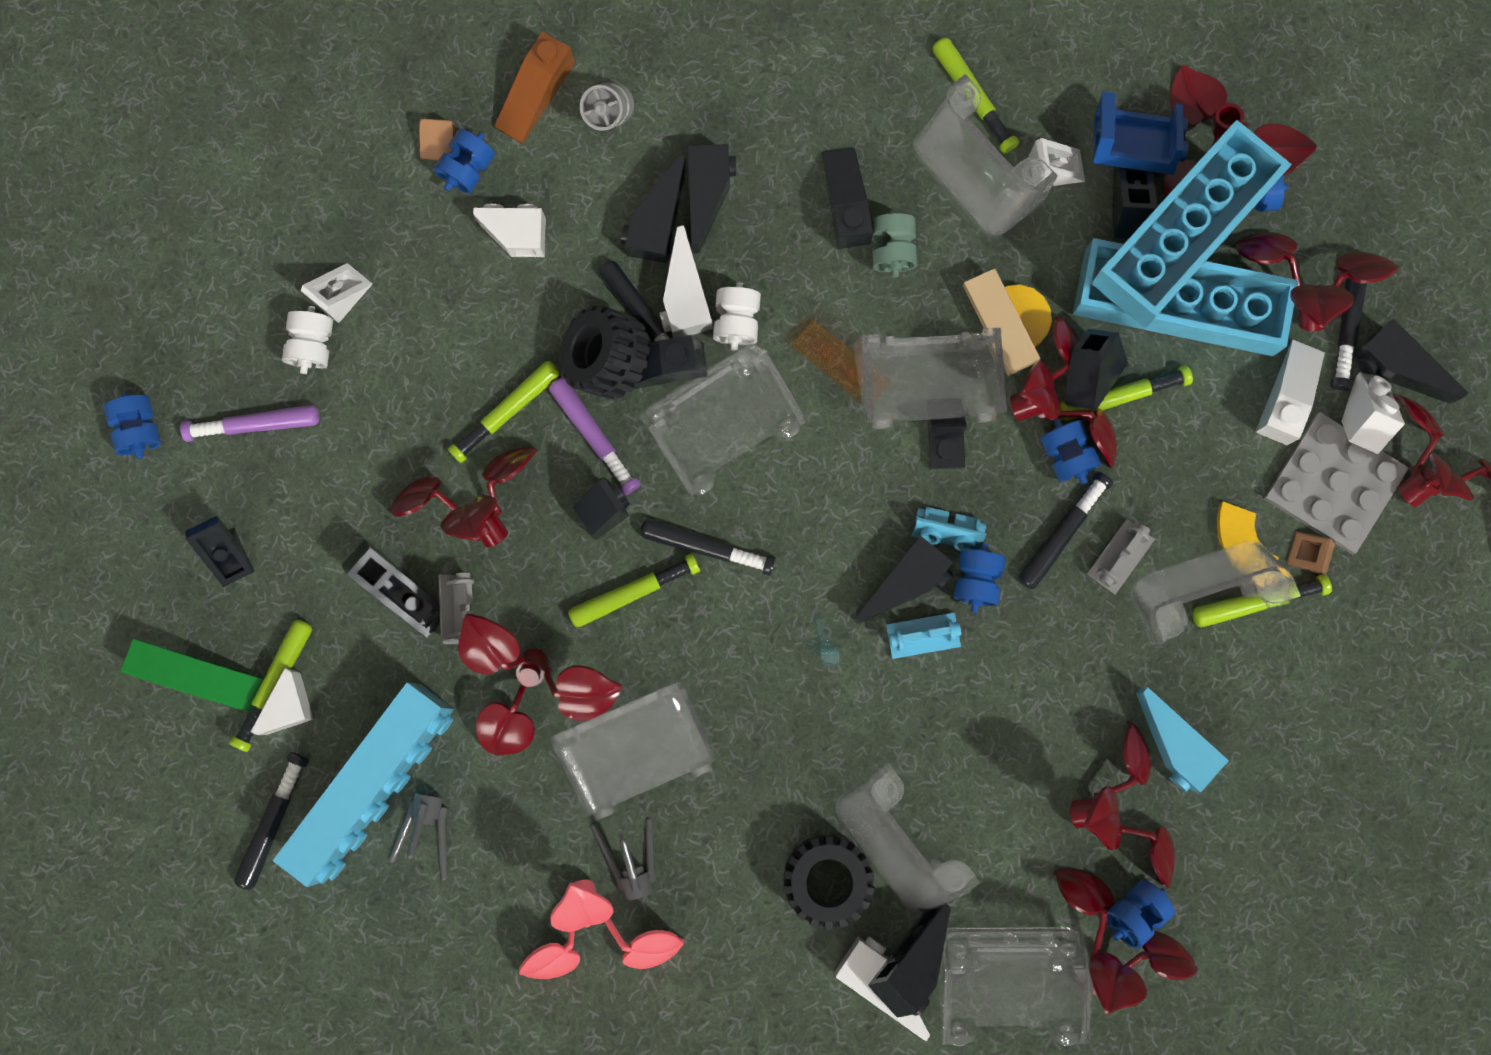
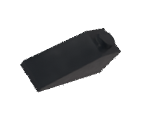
(708, 186)
(847, 199)
(1132, 200)
(654, 219)
(673, 361)
(1404, 362)
(912, 577)
(393, 587)
(914, 966)

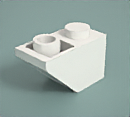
(516, 230)
(1371, 413)

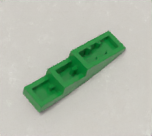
(191, 675)

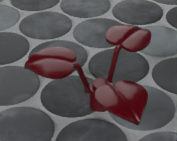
(1207, 98)
(1316, 303)
(1040, 399)
(1426, 482)
(478, 517)
(503, 731)
(1101, 812)
(1114, 983)

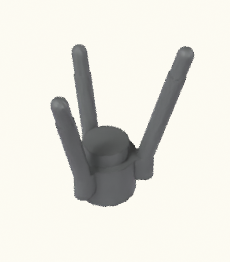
(423, 811)
(634, 881)

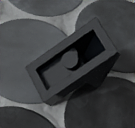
(946, 443)
(220, 550)

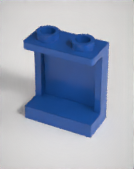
(1138, 139)

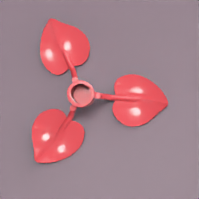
(583, 908)

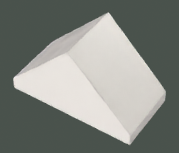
(1061, 159)
(337, 290)
(285, 706)

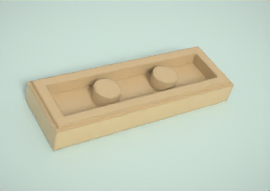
(998, 311)

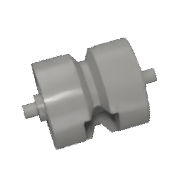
(606, 105)

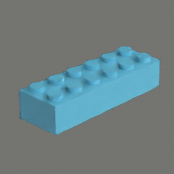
(1190, 224)
(1214, 306)
(364, 785)

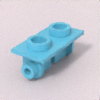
(963, 534)
(924, 635)

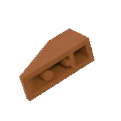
(535, 86)

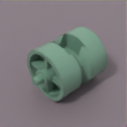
(893, 239)

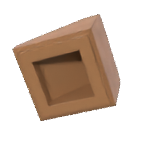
(435, 137)
(1311, 552)

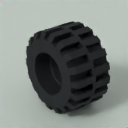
(604, 352)
(828, 913)

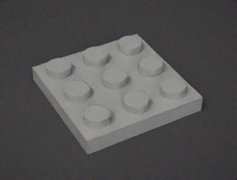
(1335, 484)

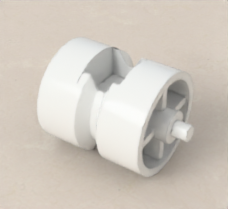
(737, 310)
(307, 334)

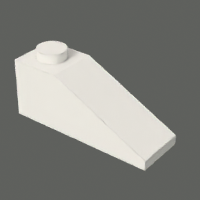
(683, 296)
(1292, 394)
(860, 967)

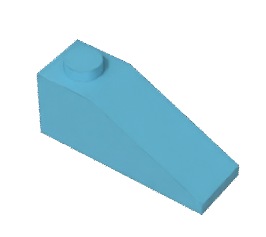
(1182, 748)

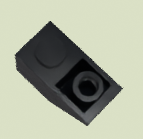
(1094, 368)
(602, 508)

